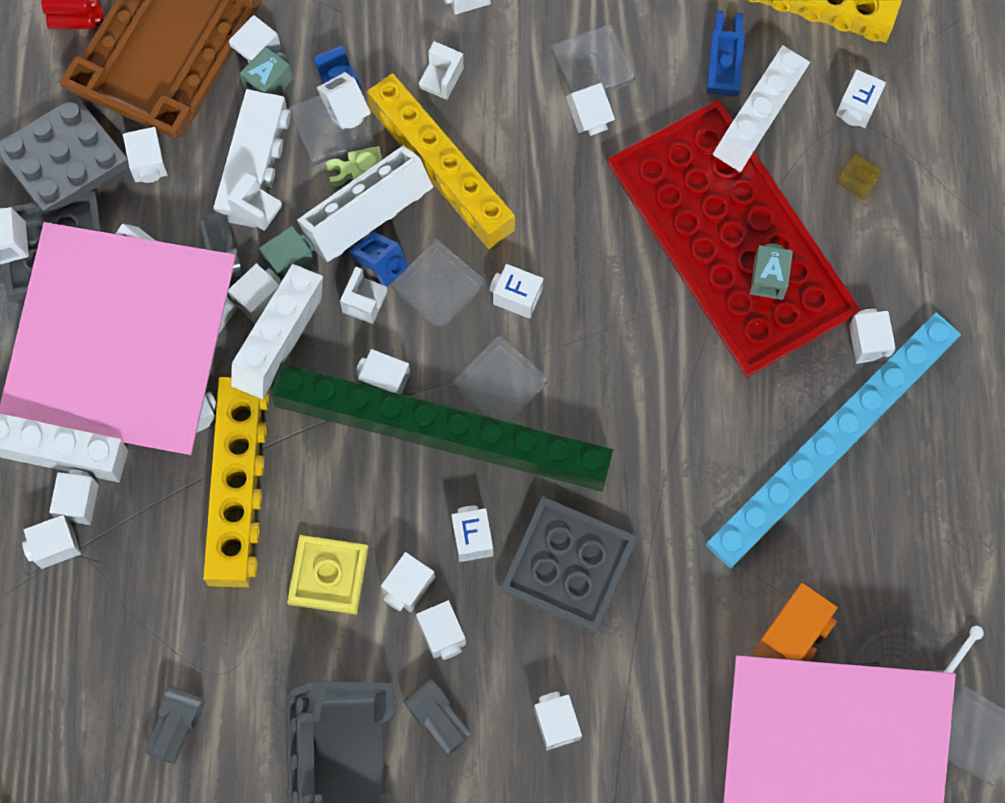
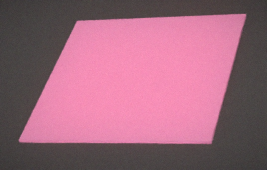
(118, 336)
(837, 733)

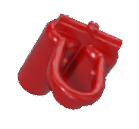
(72, 14)

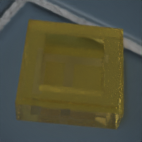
(859, 177)

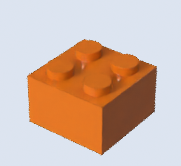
(798, 625)

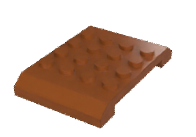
(158, 58)

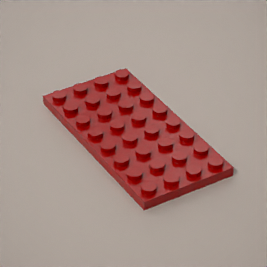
(711, 229)

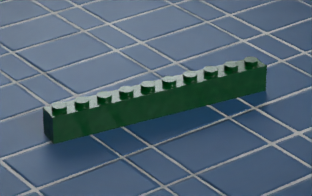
(441, 427)

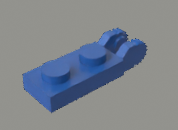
(726, 57)

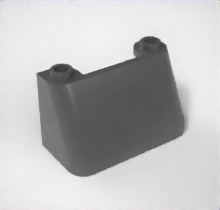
(338, 742)

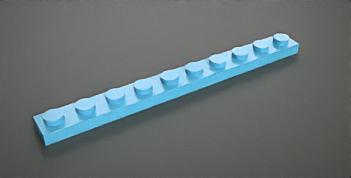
(832, 441)

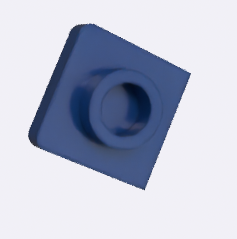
(334, 63)
(381, 256)

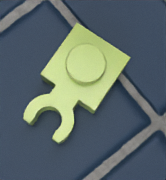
(358, 163)

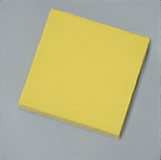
(328, 574)

